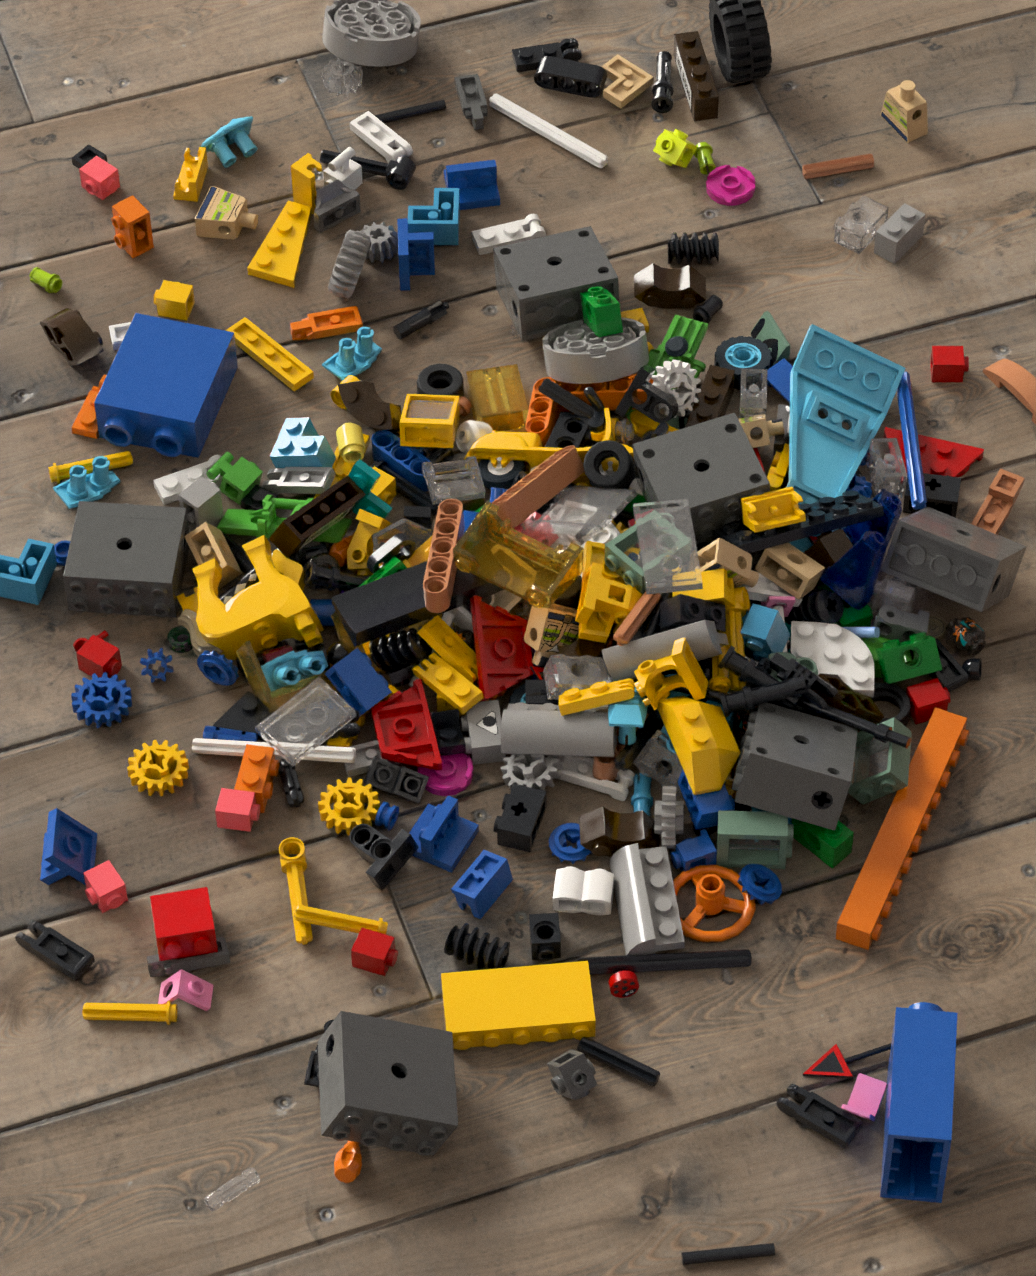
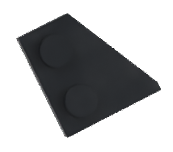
(244, 715)

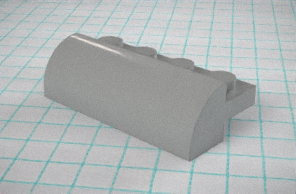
(701, 637)
(545, 732)
(646, 900)

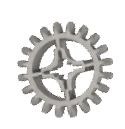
(349, 264)

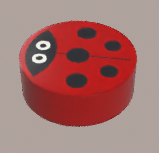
(623, 984)

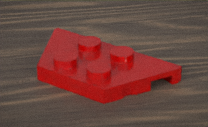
(939, 455)
(499, 647)
(406, 729)

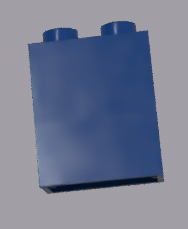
(166, 385)
(919, 1103)

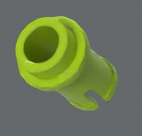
(704, 156)
(51, 282)

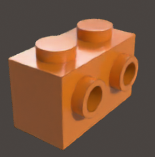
(132, 227)
(257, 773)

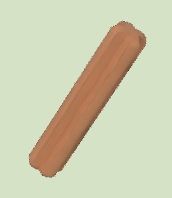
(838, 166)
(636, 618)

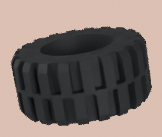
(740, 39)

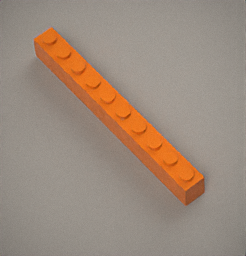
(902, 829)

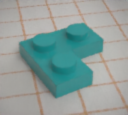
(366, 479)

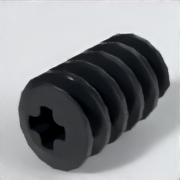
(693, 248)
(818, 607)
(399, 649)
(476, 949)

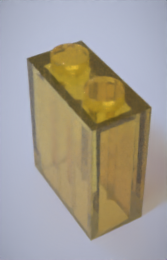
(497, 397)

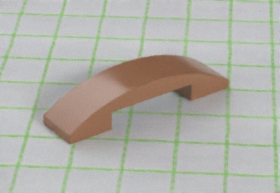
(1016, 380)
(999, 501)

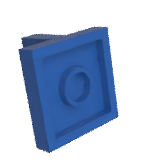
(475, 182)
(414, 254)
(443, 834)
(67, 848)

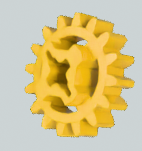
(155, 768)
(349, 805)

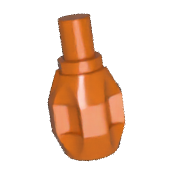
(339, 550)
(348, 1162)

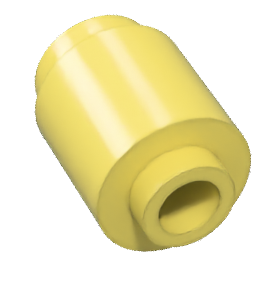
(350, 442)

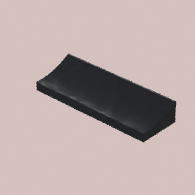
(399, 602)

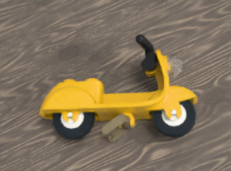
(507, 453)

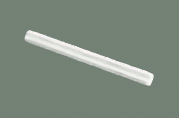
(548, 131)
(237, 748)

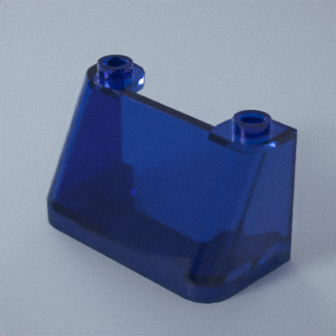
(860, 567)

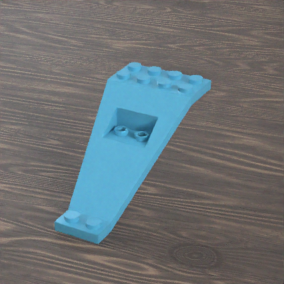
(849, 388)

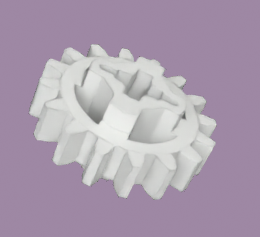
(678, 375)

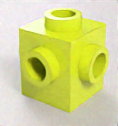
(674, 148)

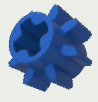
(152, 657)

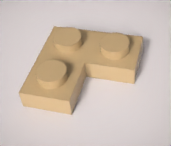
(628, 81)

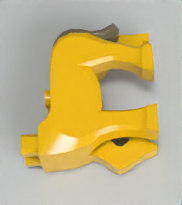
(260, 613)

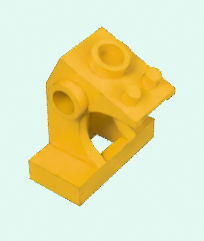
(362, 541)
(595, 597)
(656, 687)

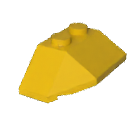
(700, 741)

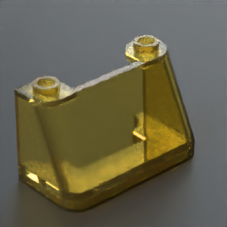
(516, 560)

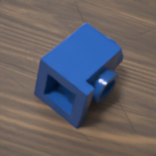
(694, 852)

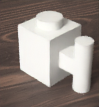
(344, 170)

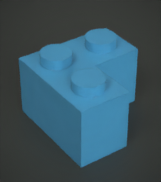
(440, 218)
(301, 446)
(29, 575)
(763, 632)

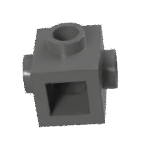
(572, 1074)

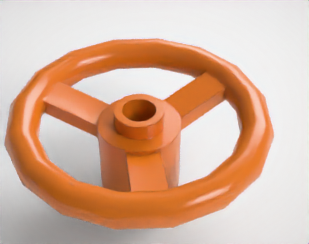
(712, 900)

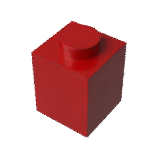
(948, 364)
(99, 657)
(925, 698)
(374, 952)

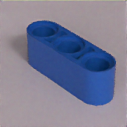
(401, 459)

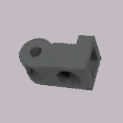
(900, 624)

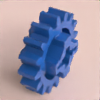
(101, 700)

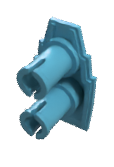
(235, 131)
(355, 357)
(87, 486)
(293, 668)
(628, 716)

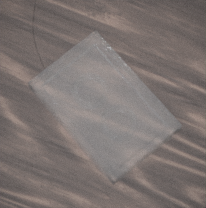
(305, 721)

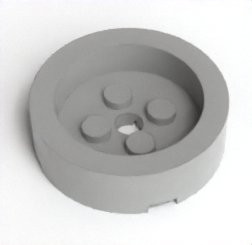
(371, 31)
(581, 357)

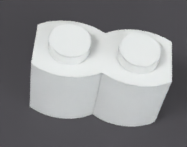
(583, 891)

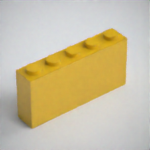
(518, 1005)

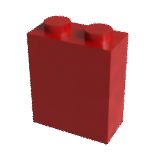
(183, 924)

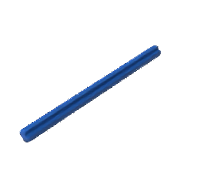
(911, 443)

